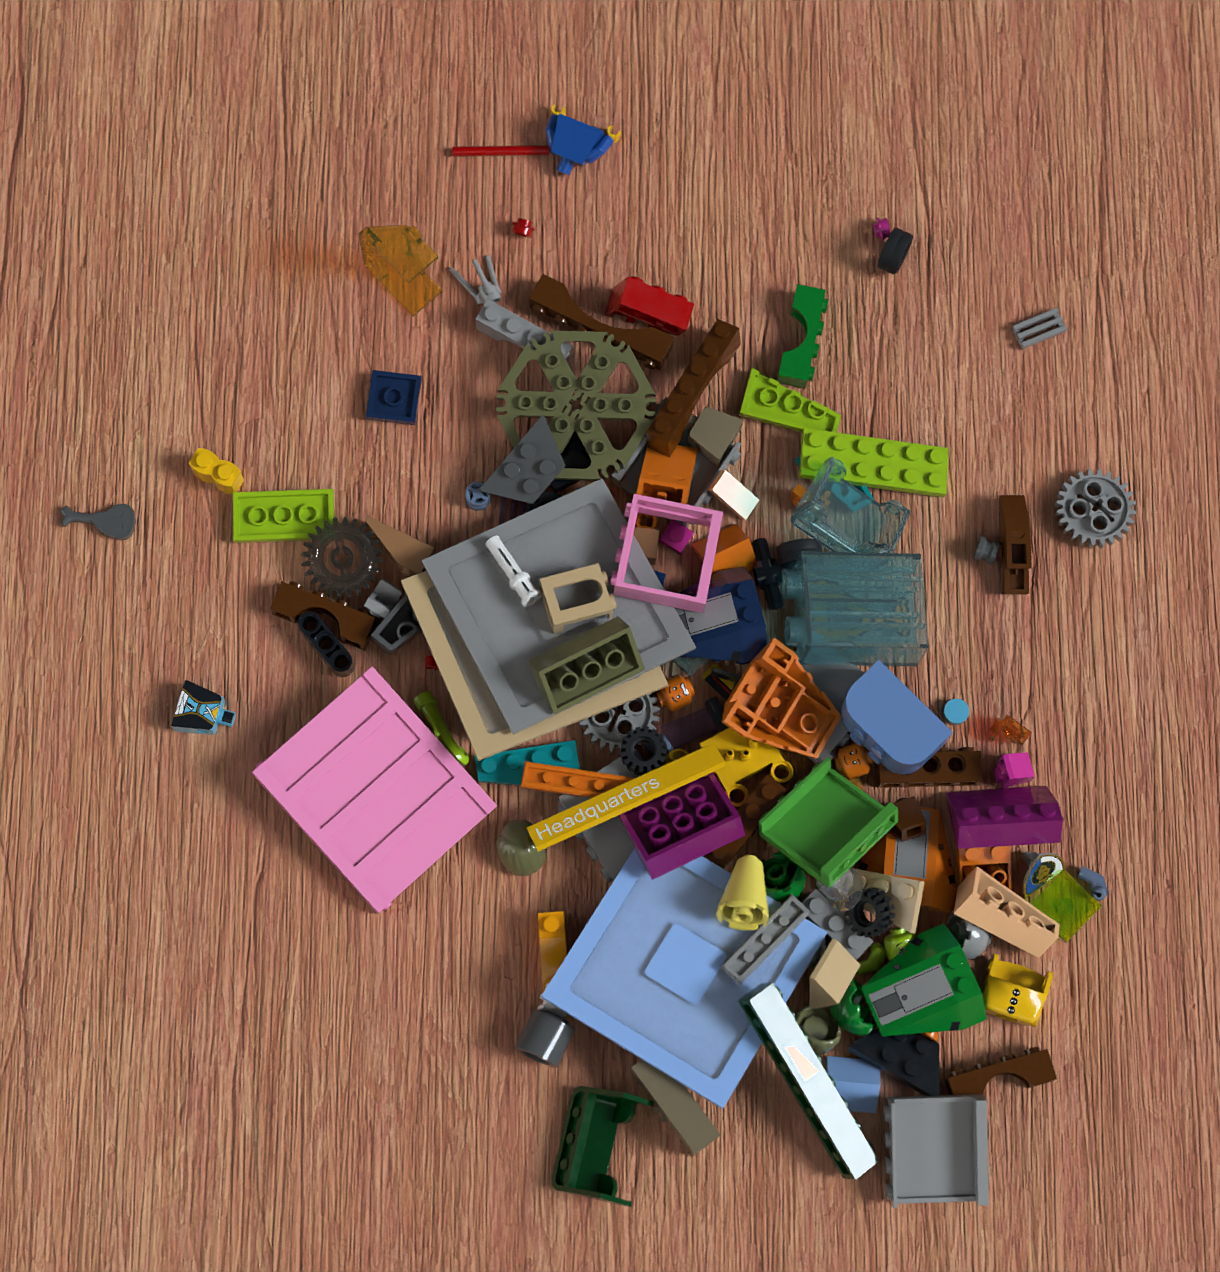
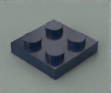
(393, 397)

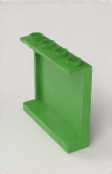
(826, 823)

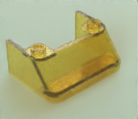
(399, 263)

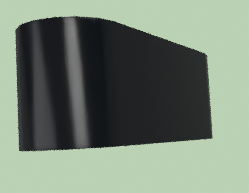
(321, 633)

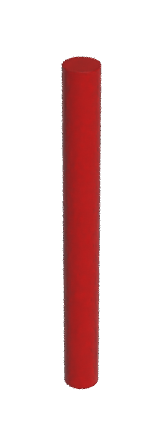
(500, 150)

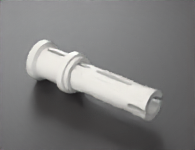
(519, 580)

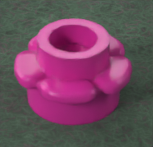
(882, 228)

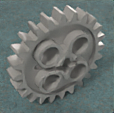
(1082, 525)
(633, 719)

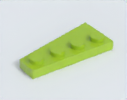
(777, 405)

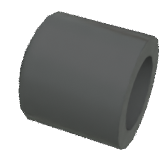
(545, 1037)

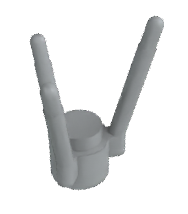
(486, 290)

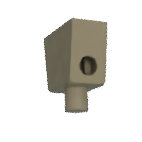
(713, 433)

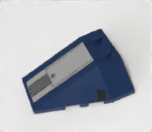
(731, 621)

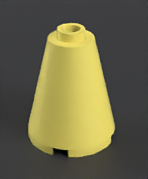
(745, 896)

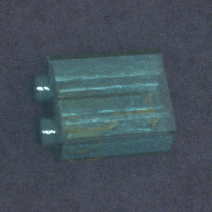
(856, 608)

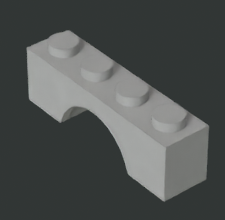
(507, 326)

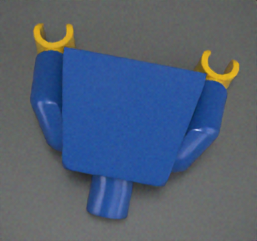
(576, 140)

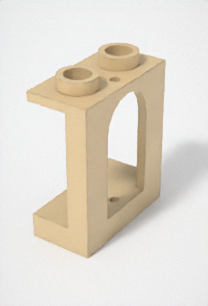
(558, 618)

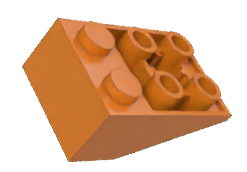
(668, 476)
(992, 860)

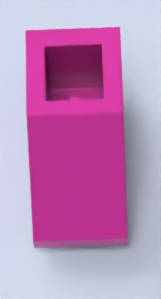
(1013, 770)

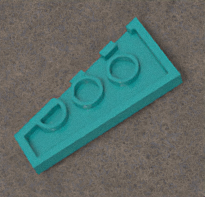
(508, 766)

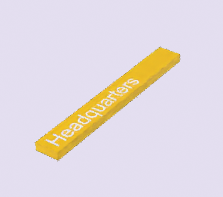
(626, 797)

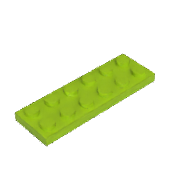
(877, 461)

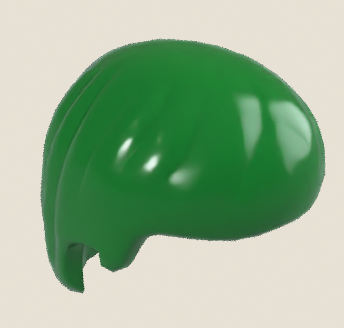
(851, 1013)

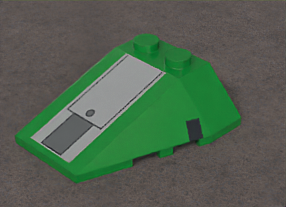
(925, 988)

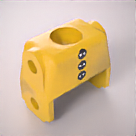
(1014, 991)

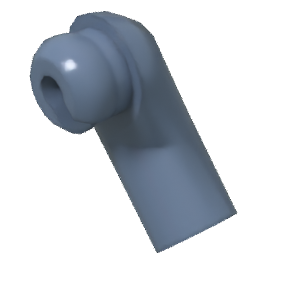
(1096, 882)

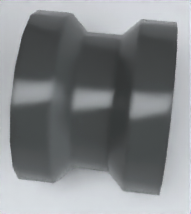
(986, 550)

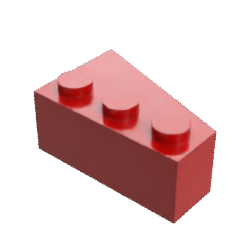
(651, 305)

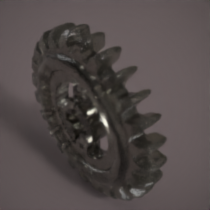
(345, 582)

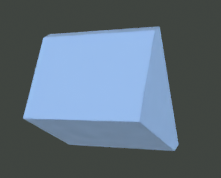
(855, 1082)

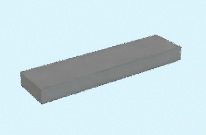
(765, 940)

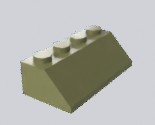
(586, 664)

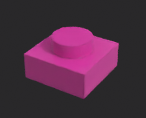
(676, 537)

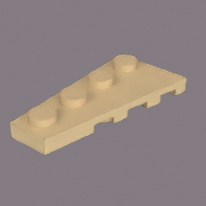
(905, 896)

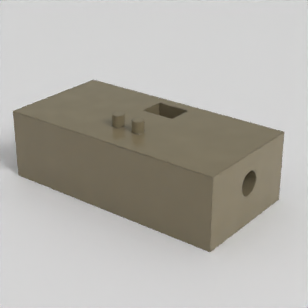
(676, 1107)

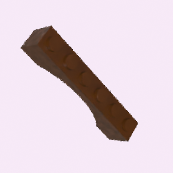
(553, 300)
(675, 413)

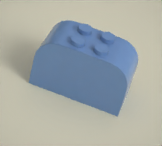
(892, 721)

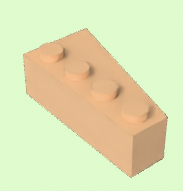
(1004, 913)

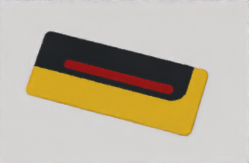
(720, 685)

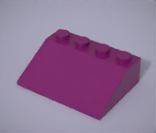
(1004, 817)
(682, 825)

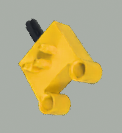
(741, 756)

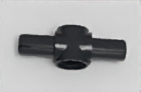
(767, 574)

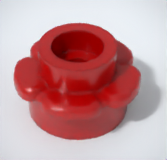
(523, 228)

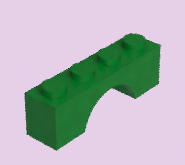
(807, 309)

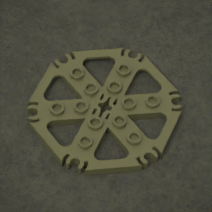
(589, 384)

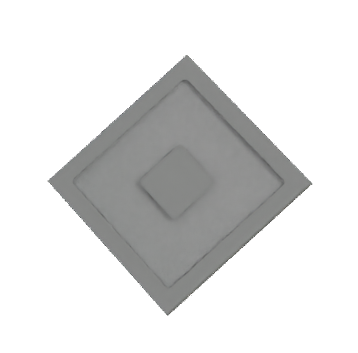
(545, 542)

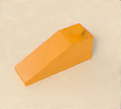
(552, 943)

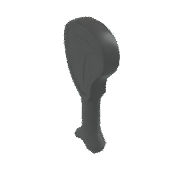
(115, 523)

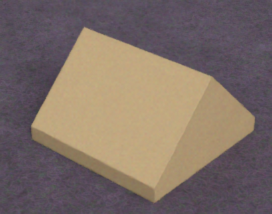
(832, 976)

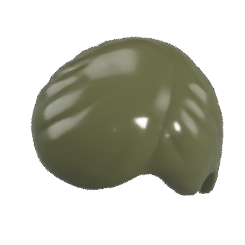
(518, 850)
(820, 1028)

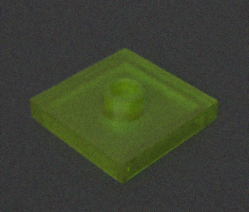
(1067, 904)

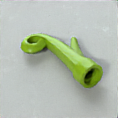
(426, 704)

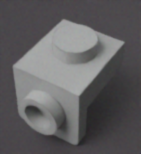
(383, 599)

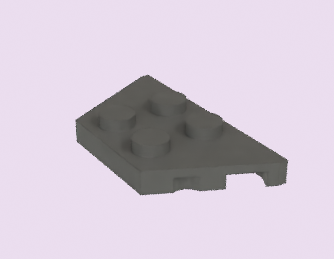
(528, 466)

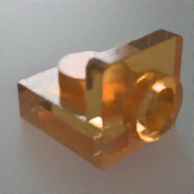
(1014, 731)

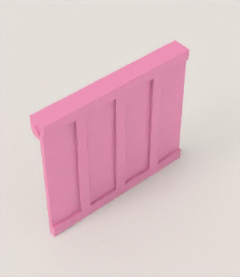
(374, 789)

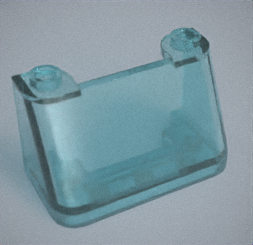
(847, 517)

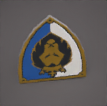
(1041, 870)

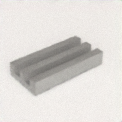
(1037, 319)

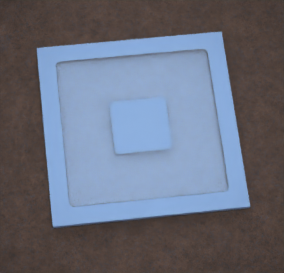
(655, 980)

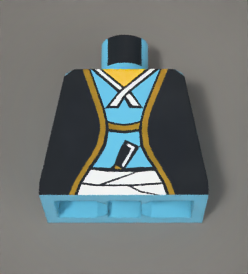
(200, 711)

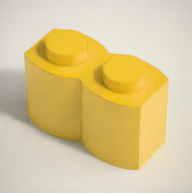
(210, 469)

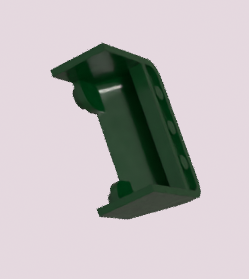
(589, 1142)

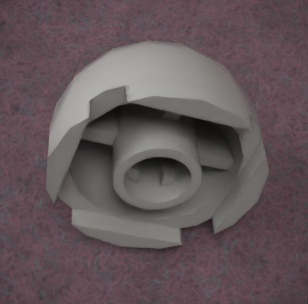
(970, 937)

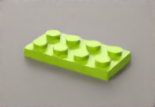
(280, 514)

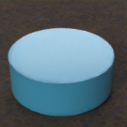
(956, 711)

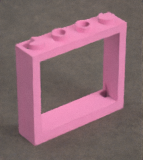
(673, 511)

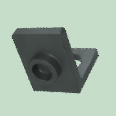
(726, 675)

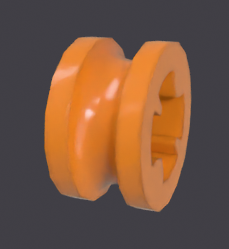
(653, 523)

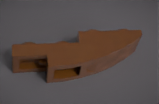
(1016, 544)

